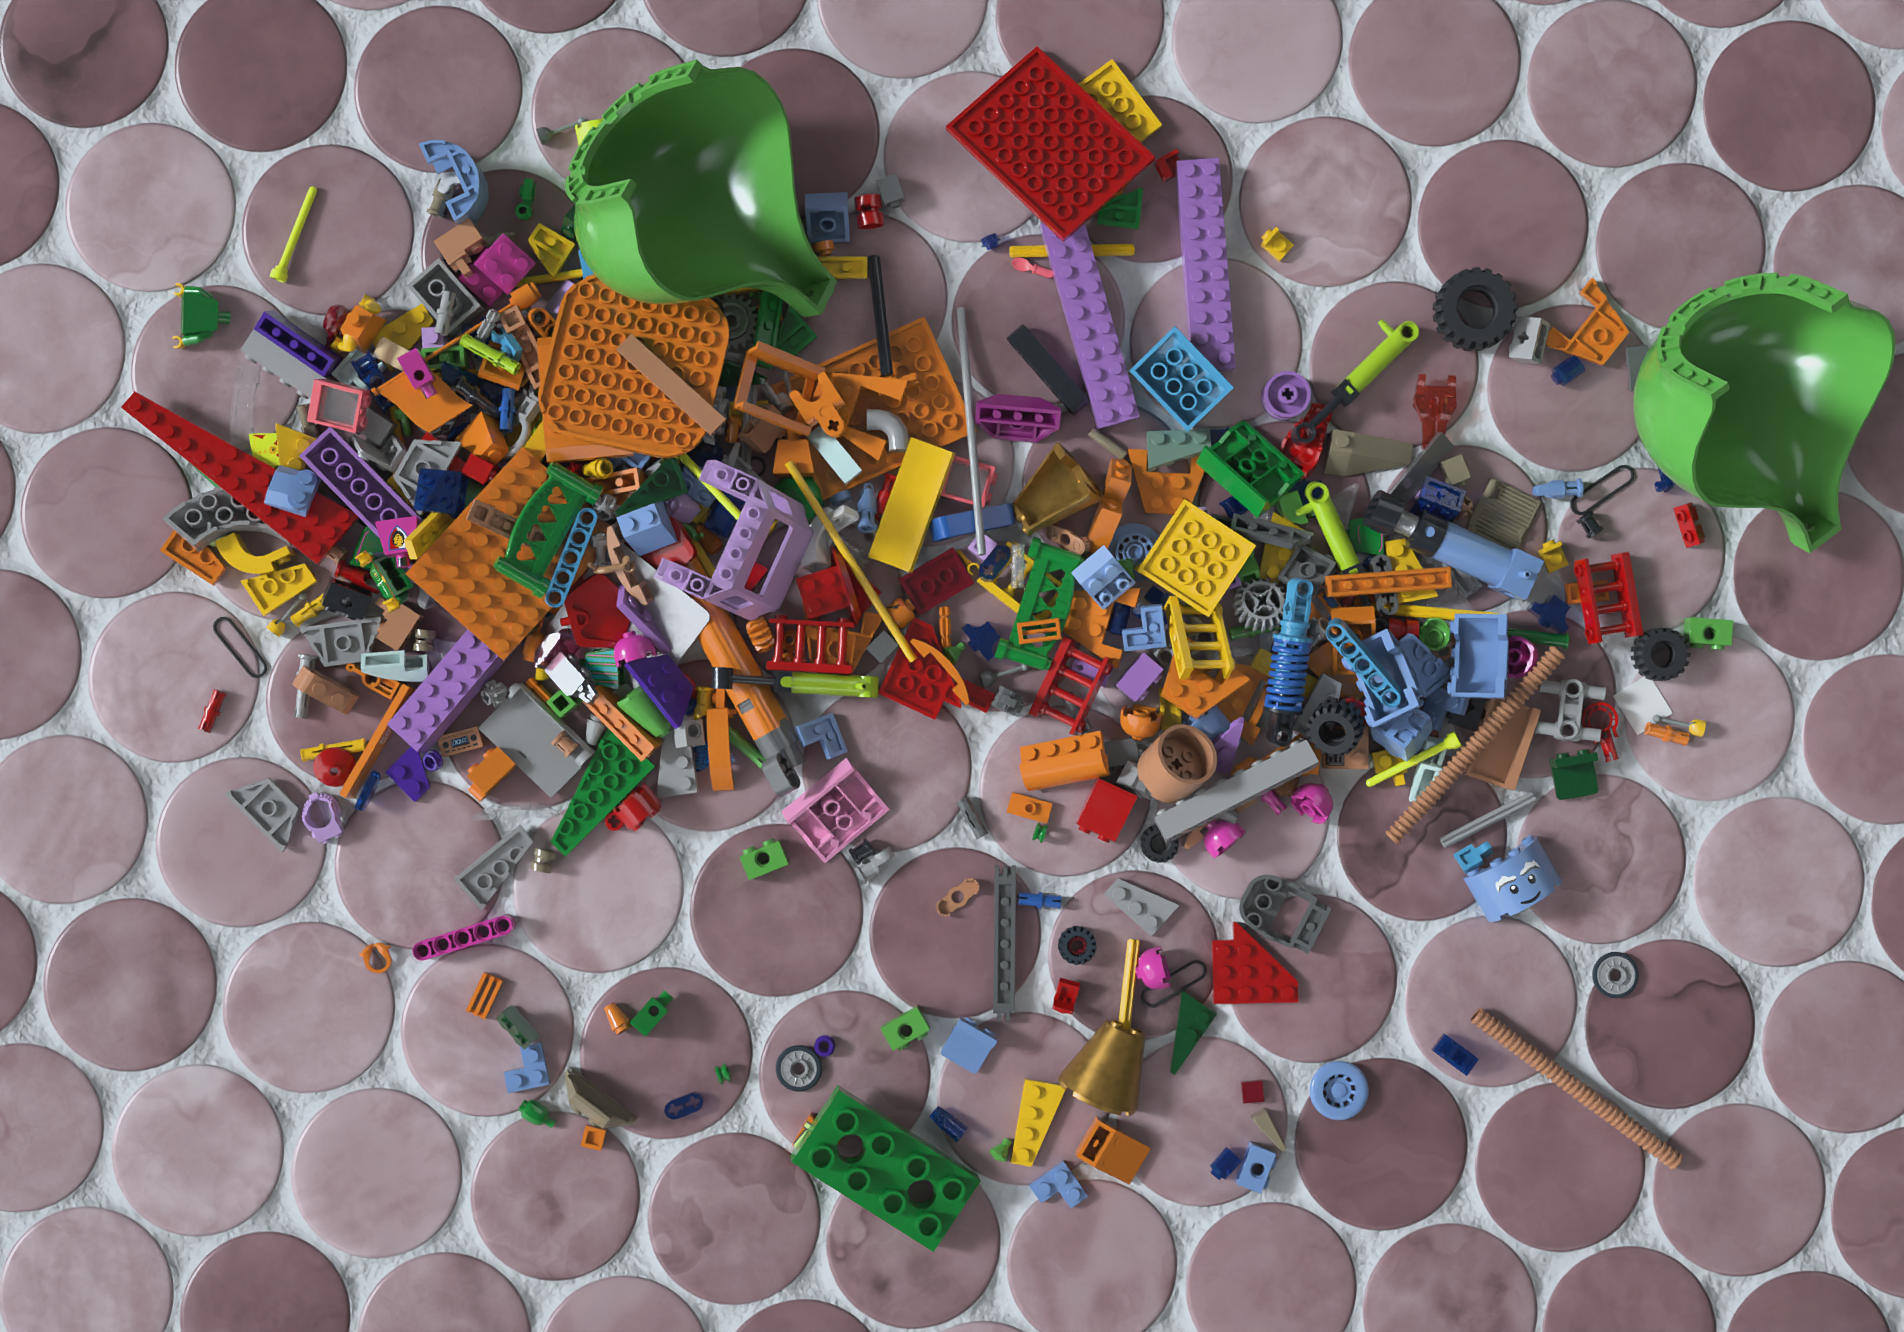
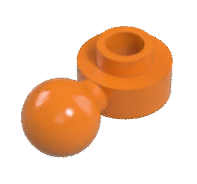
(789, 648)

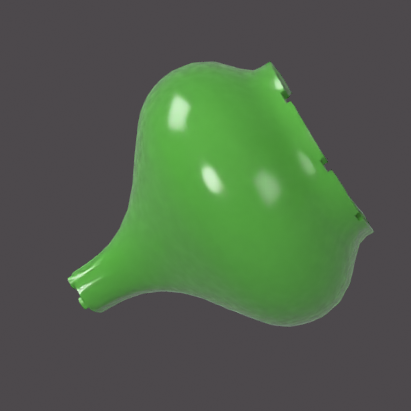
(695, 193)
(1764, 396)

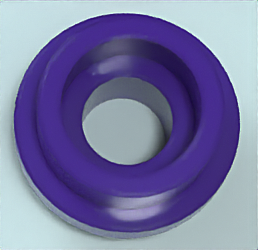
(433, 760)
(824, 1052)

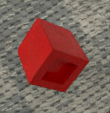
(1166, 165)

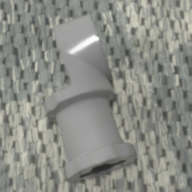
(872, 867)

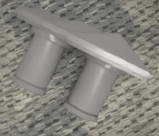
(1130, 781)

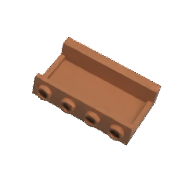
(1505, 755)

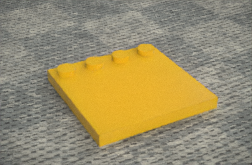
(1121, 100)
(1196, 558)

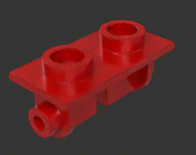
(1691, 533)

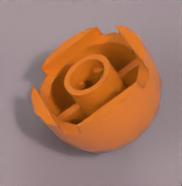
(1140, 721)

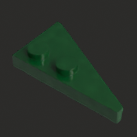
(659, 486)

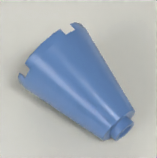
(1210, 723)

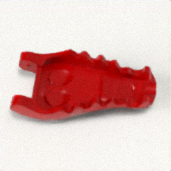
(1307, 456)

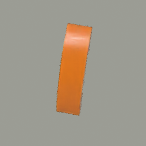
(924, 649)
(719, 749)

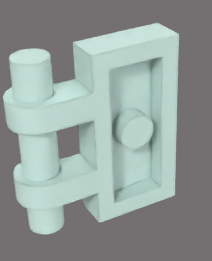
(346, 373)

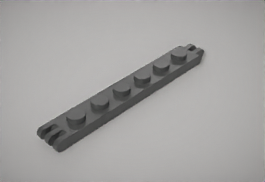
(1004, 942)

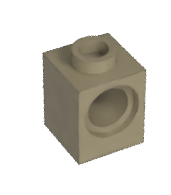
(1455, 471)

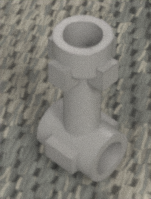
(599, 542)

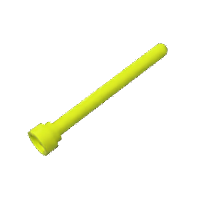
(280, 271)
(716, 492)
(1449, 742)

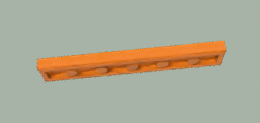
(1388, 581)
(375, 745)

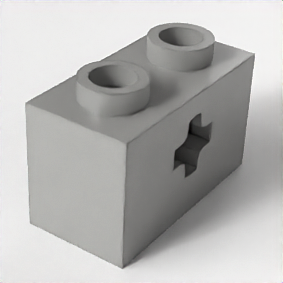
(1529, 340)

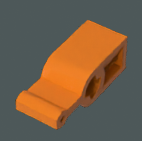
(378, 686)

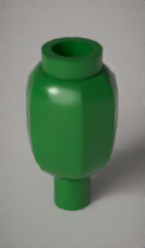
(535, 1113)

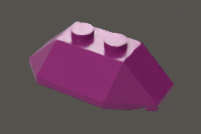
(1017, 417)

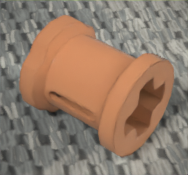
(338, 554)
(565, 744)

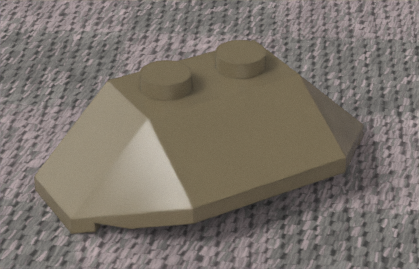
(595, 1103)

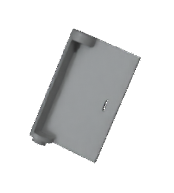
(524, 732)

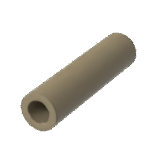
(1107, 443)

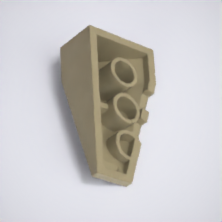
(1361, 453)

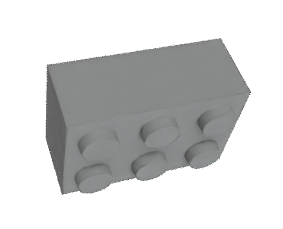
(429, 288)

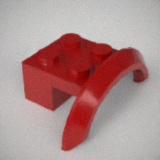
(829, 590)

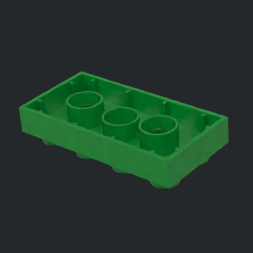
(885, 1168)

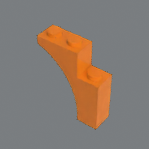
(1110, 506)

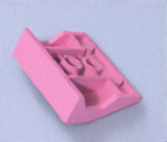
(835, 810)

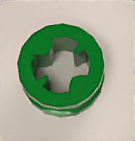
(1039, 832)
(723, 1073)

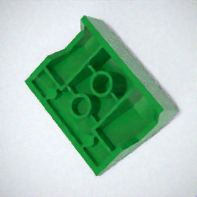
(1250, 468)

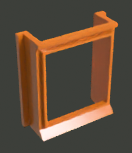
(783, 361)

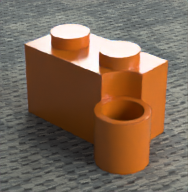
(489, 772)

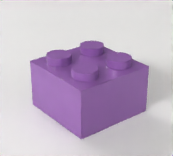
(1139, 677)

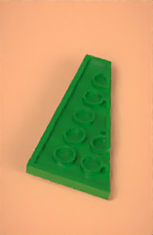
(606, 782)

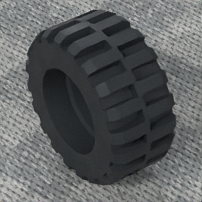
(1498, 294)

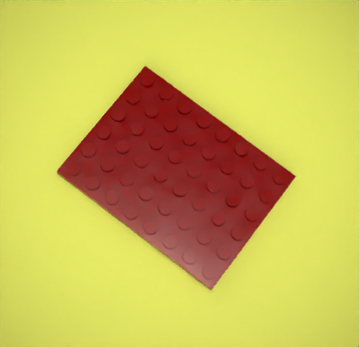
(1050, 143)

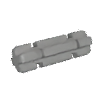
(487, 325)

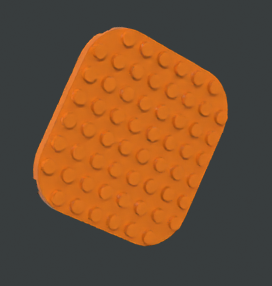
(601, 397)

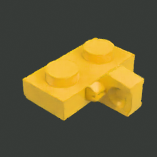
(1383, 760)

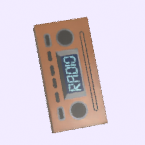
(460, 741)

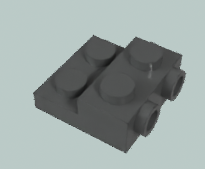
(1308, 565)

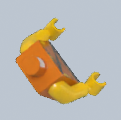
(360, 327)

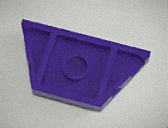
(664, 685)

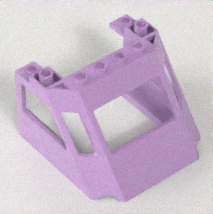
(744, 545)

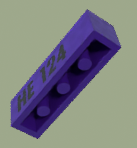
(298, 343)

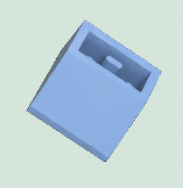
(1103, 577)

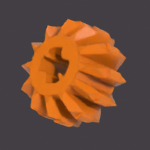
(760, 634)

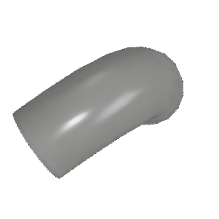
(893, 427)

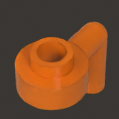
(823, 248)

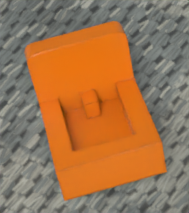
(719, 699)

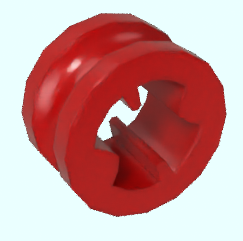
(610, 825)

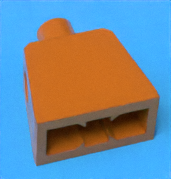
(794, 450)

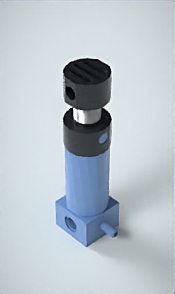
(1504, 569)

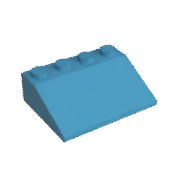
(1181, 378)

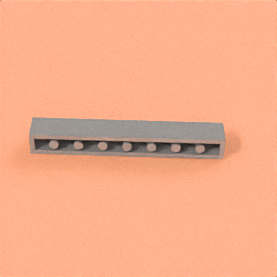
(297, 374)
(1236, 791)

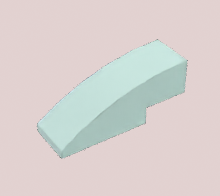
(834, 455)
(395, 666)
(1426, 769)

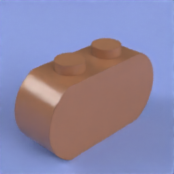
(325, 690)

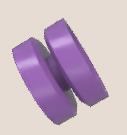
(1294, 386)

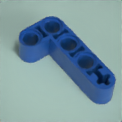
(964, 523)

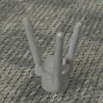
(780, 401)
(1318, 629)

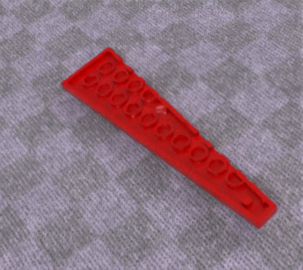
(245, 480)

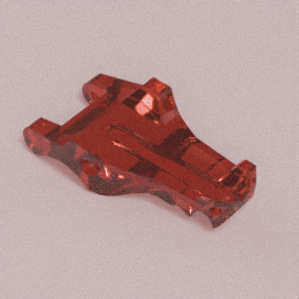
(1434, 406)

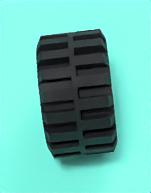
(1677, 651)
(1326, 739)

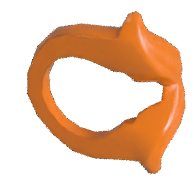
(383, 949)

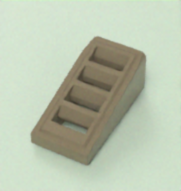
(1265, 1123)

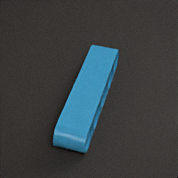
(578, 549)
(1366, 673)

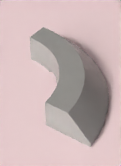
(212, 517)

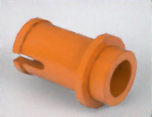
(733, 430)

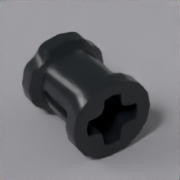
(1590, 524)
(862, 851)

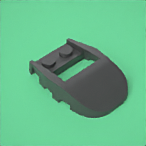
(1263, 901)

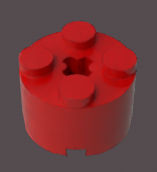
(637, 807)

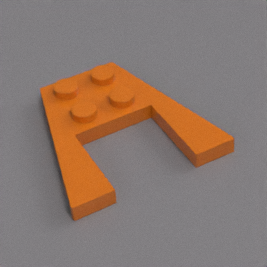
(849, 388)

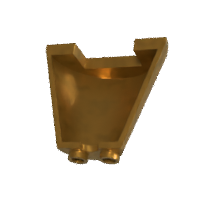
(1055, 491)
(1108, 1069)

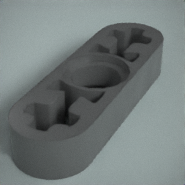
(1392, 599)

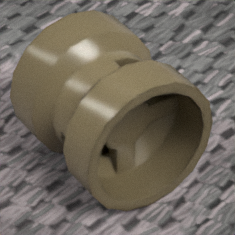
(421, 645)
(543, 855)

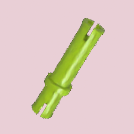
(498, 358)

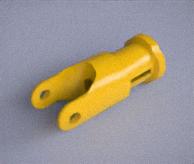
(704, 698)

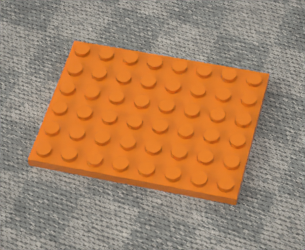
(929, 410)
(460, 562)

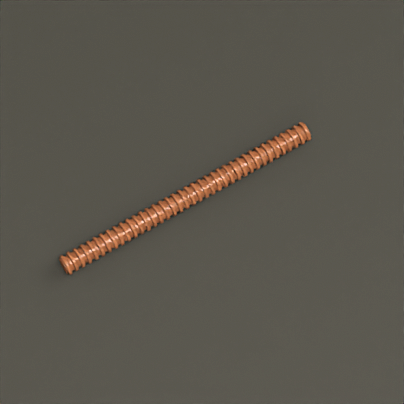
(1475, 744)
(1577, 1089)

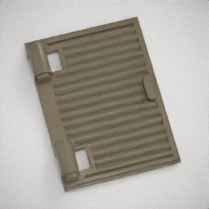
(1505, 517)

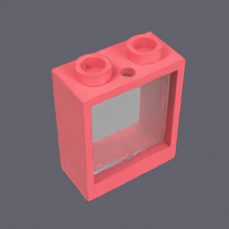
(339, 405)
(960, 486)

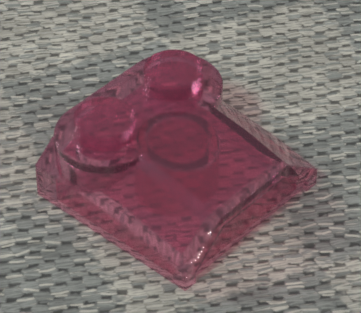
(552, 645)

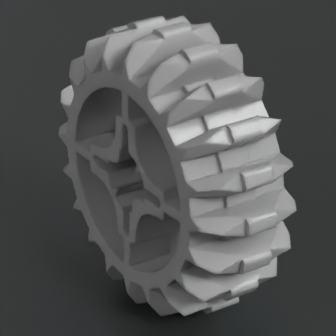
(1249, 594)

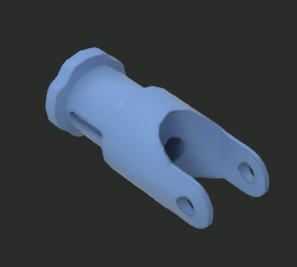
(1558, 489)
(867, 509)

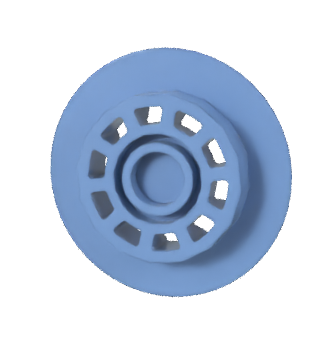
(1133, 548)
(1339, 1090)

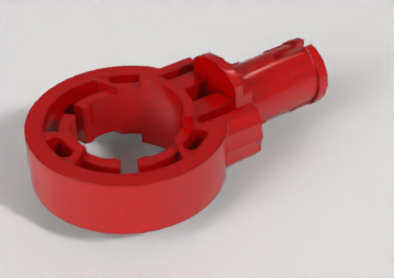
(1606, 743)

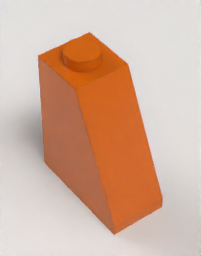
(484, 438)

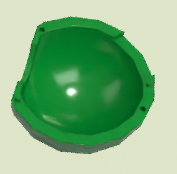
(790, 488)

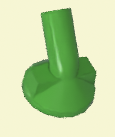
(405, 421)

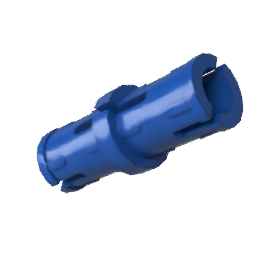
(507, 410)
(1040, 900)

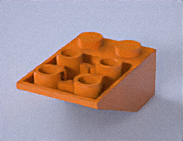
(1112, 1150)

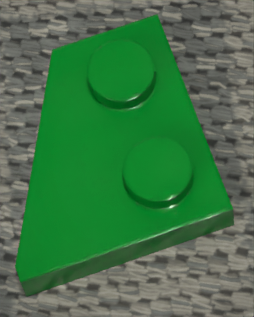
(1122, 211)
(794, 334)

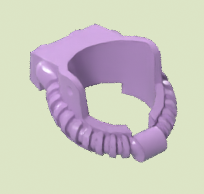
(327, 832)

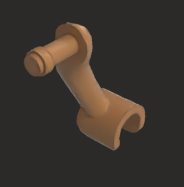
(625, 565)

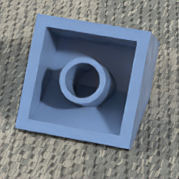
(827, 217)
(647, 528)

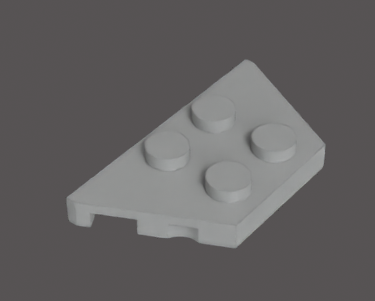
(426, 455)
(343, 641)
(268, 809)

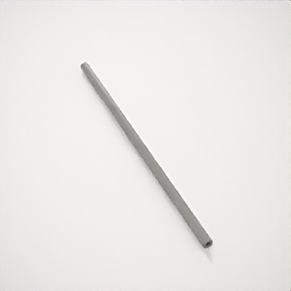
(971, 433)

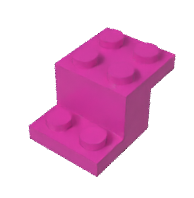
(497, 270)

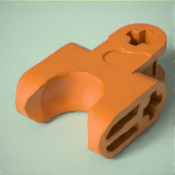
(824, 409)

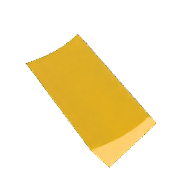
(911, 504)

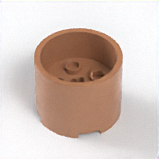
(1177, 763)

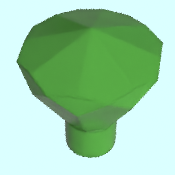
(952, 653)
(1000, 1151)

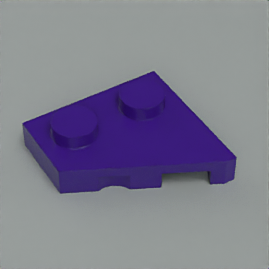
(410, 774)

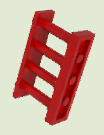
(1627, 597)
(820, 664)
(1050, 687)

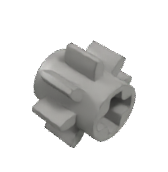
(605, 507)
(494, 693)

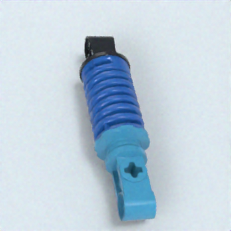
(1291, 663)

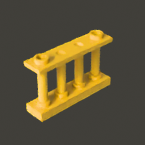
(1006, 594)
(1182, 646)

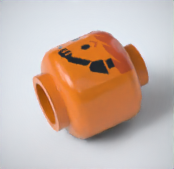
(901, 612)

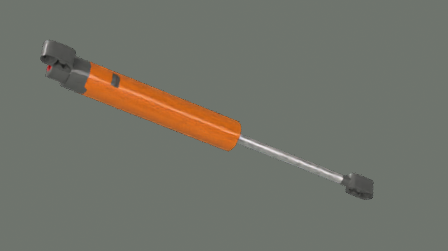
(753, 702)

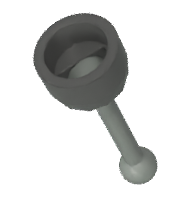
(545, 134)
(988, 678)

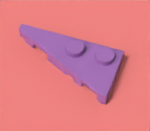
(641, 619)
(1227, 744)

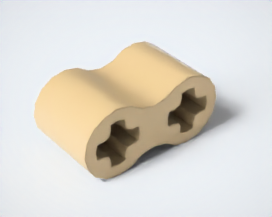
(389, 352)

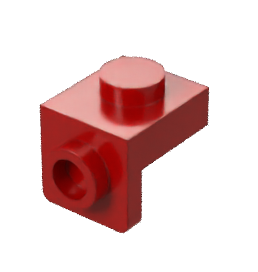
(1065, 996)

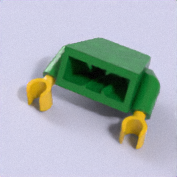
(198, 316)
(389, 578)

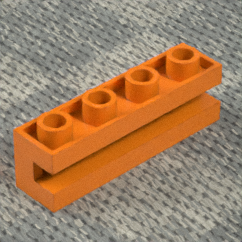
(630, 733)

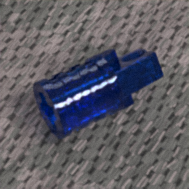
(1119, 618)
(948, 1123)

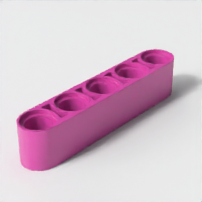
(455, 942)

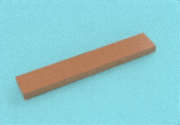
(671, 385)

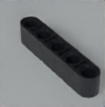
(1048, 369)

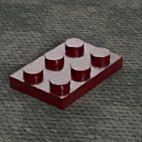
(936, 581)

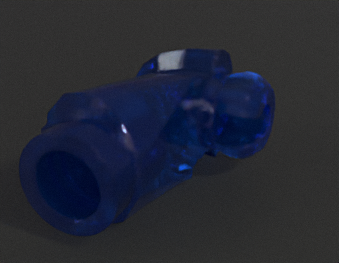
(1665, 484)

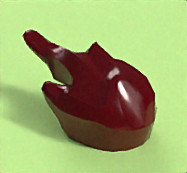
(333, 321)

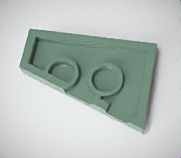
(1174, 445)

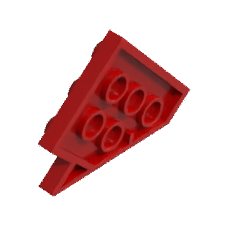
(923, 682)
(1248, 972)

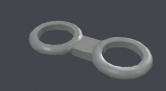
(524, 416)

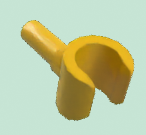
(967, 562)

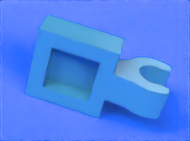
(509, 344)
(1471, 857)

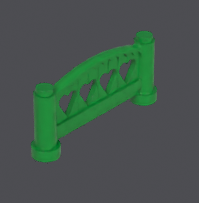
(576, 492)
(1047, 559)

